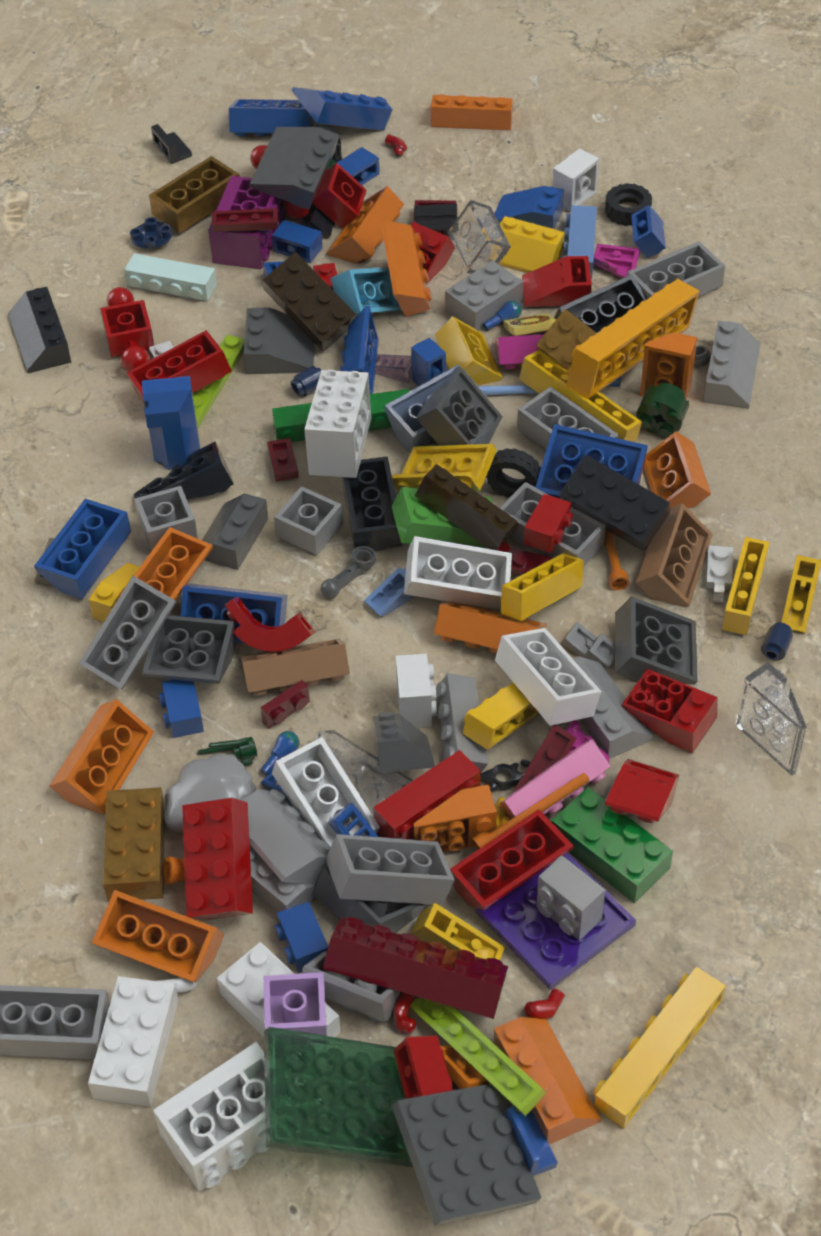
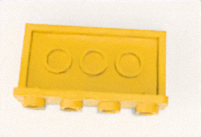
(465, 462)

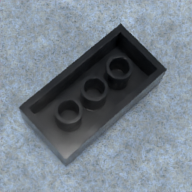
(616, 502)
(370, 505)

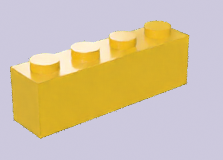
(541, 586)
(745, 586)
(498, 716)

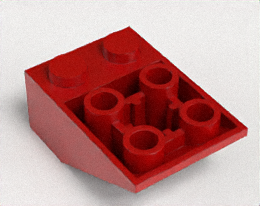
(436, 249)
(557, 282)
(672, 709)
(642, 791)

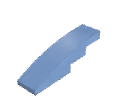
(389, 594)

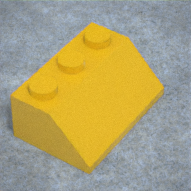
(530, 245)
(469, 350)

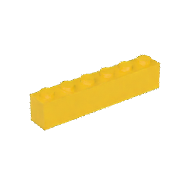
(542, 371)
(658, 1047)

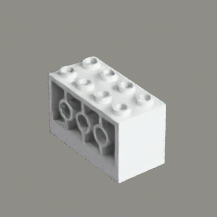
(338, 423)
(217, 1119)

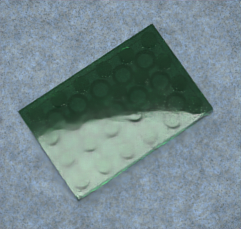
(332, 1097)

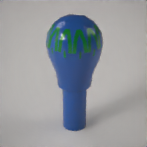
(509, 311)
(285, 744)

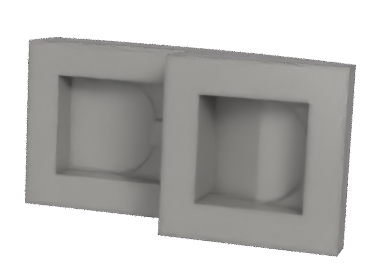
(589, 646)

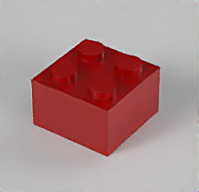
(340, 196)

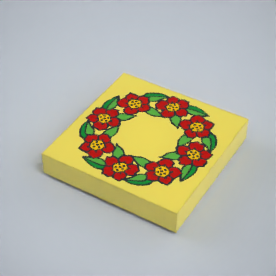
(529, 324)

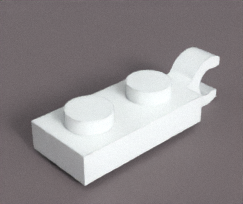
(719, 571)

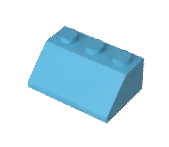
(366, 288)

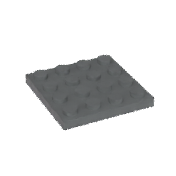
(465, 1153)

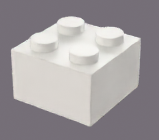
(577, 177)
(415, 689)

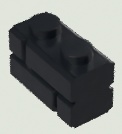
(436, 217)

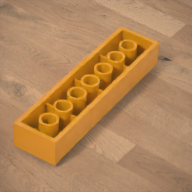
(623, 342)

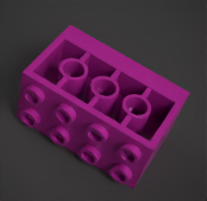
(249, 247)

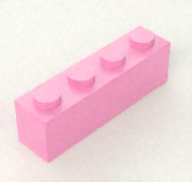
(584, 759)

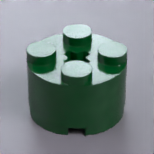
(662, 409)

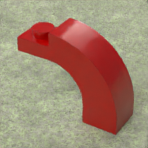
(268, 637)

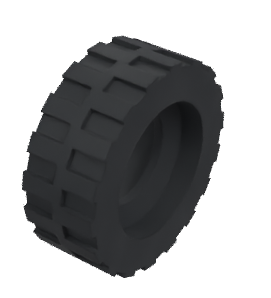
(626, 193)
(514, 460)

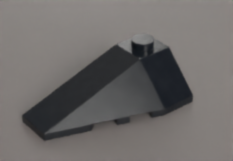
(199, 477)

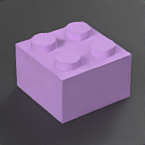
(295, 1002)

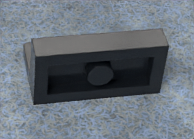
(170, 145)
(318, 220)

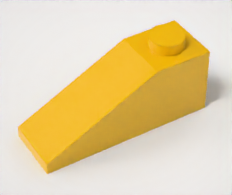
(108, 591)
(801, 593)
(444, 927)

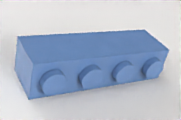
(581, 233)

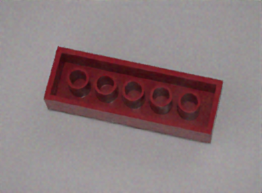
(416, 966)

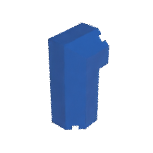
(171, 419)

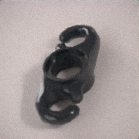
(490, 775)

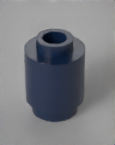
(306, 381)
(777, 641)

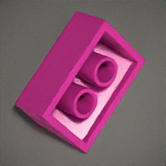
(514, 348)

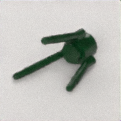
(242, 749)

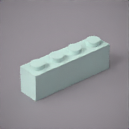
(170, 277)

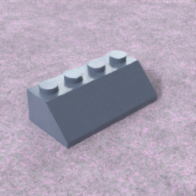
(405, 409)

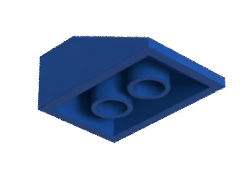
(535, 205)

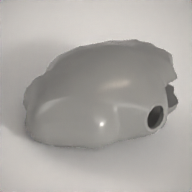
(206, 781)

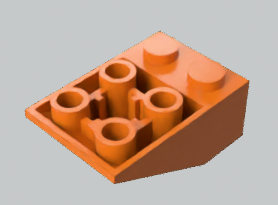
(458, 819)

